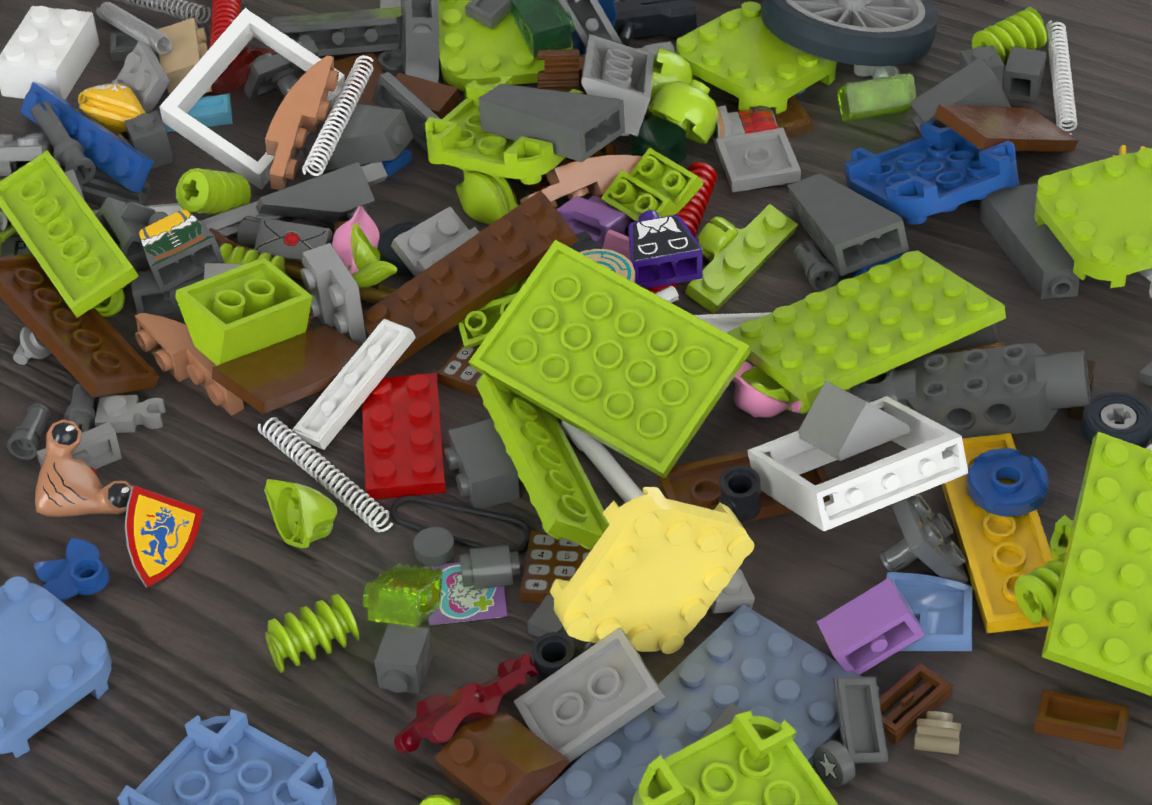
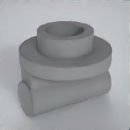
(29, 347)

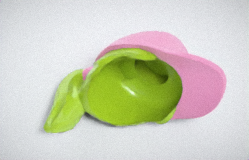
(358, 249)
(762, 395)

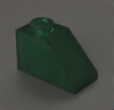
(543, 24)

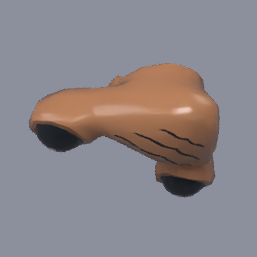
(69, 485)

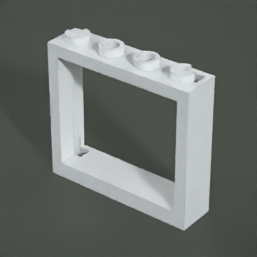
(205, 73)
(931, 459)

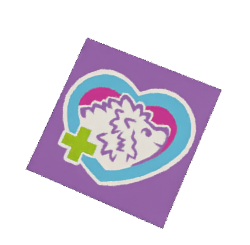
(465, 603)

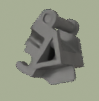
(123, 224)

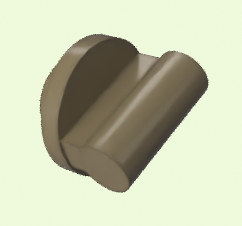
(938, 733)

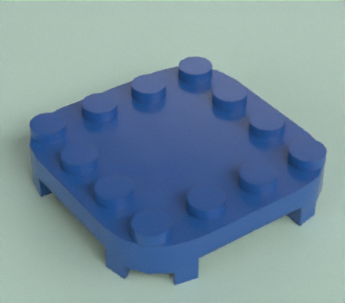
(931, 173)

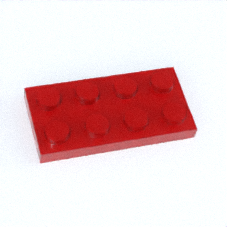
(403, 438)

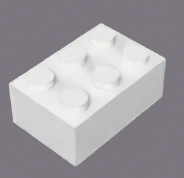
(49, 50)

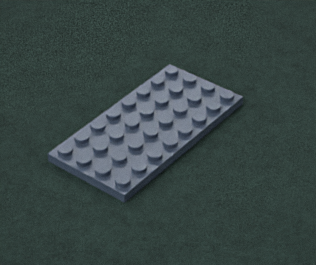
(741, 664)

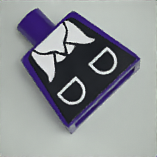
(663, 251)

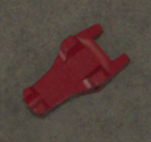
(441, 714)

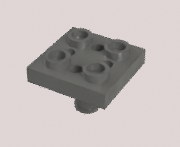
(274, 73)
(924, 538)

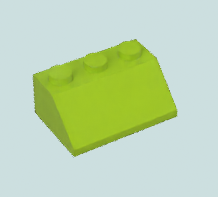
(243, 310)

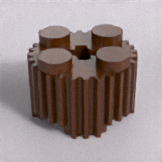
(561, 70)

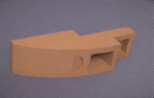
(298, 113)
(593, 172)
(175, 352)

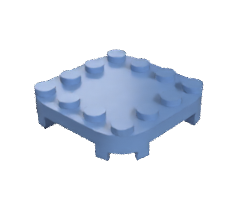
(45, 662)
(233, 765)

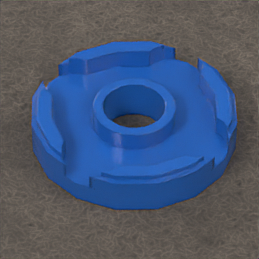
(1002, 498)

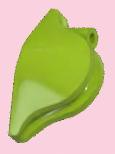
(486, 196)
(300, 512)

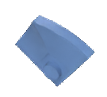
(940, 608)

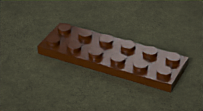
(473, 273)
(83, 345)

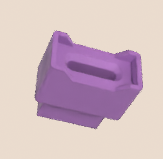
(593, 217)

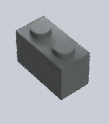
(482, 465)

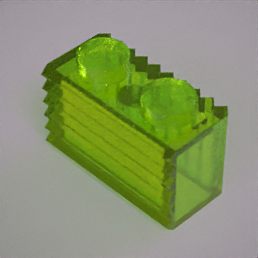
(876, 96)
(404, 595)

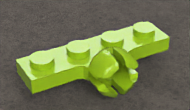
(736, 254)

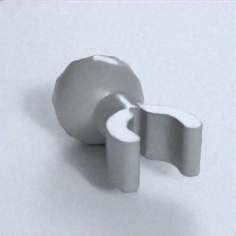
(876, 71)

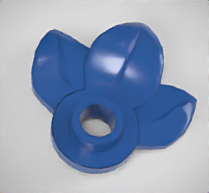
(77, 574)

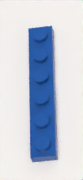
(100, 145)

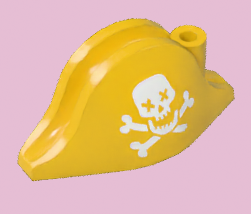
(110, 105)

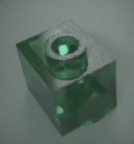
(662, 137)

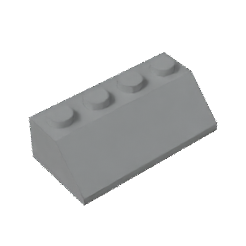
(619, 73)

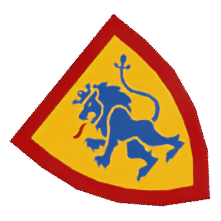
(158, 533)

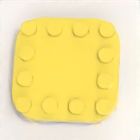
(652, 572)

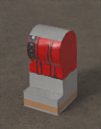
(743, 122)

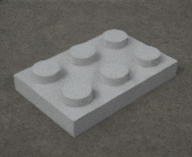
(590, 696)

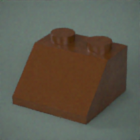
(500, 761)

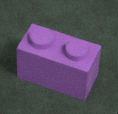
(870, 628)

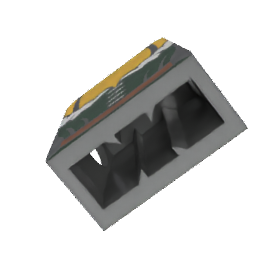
(178, 248)

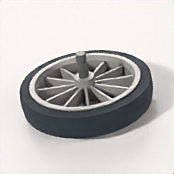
(855, 29)

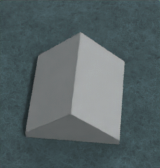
(847, 425)

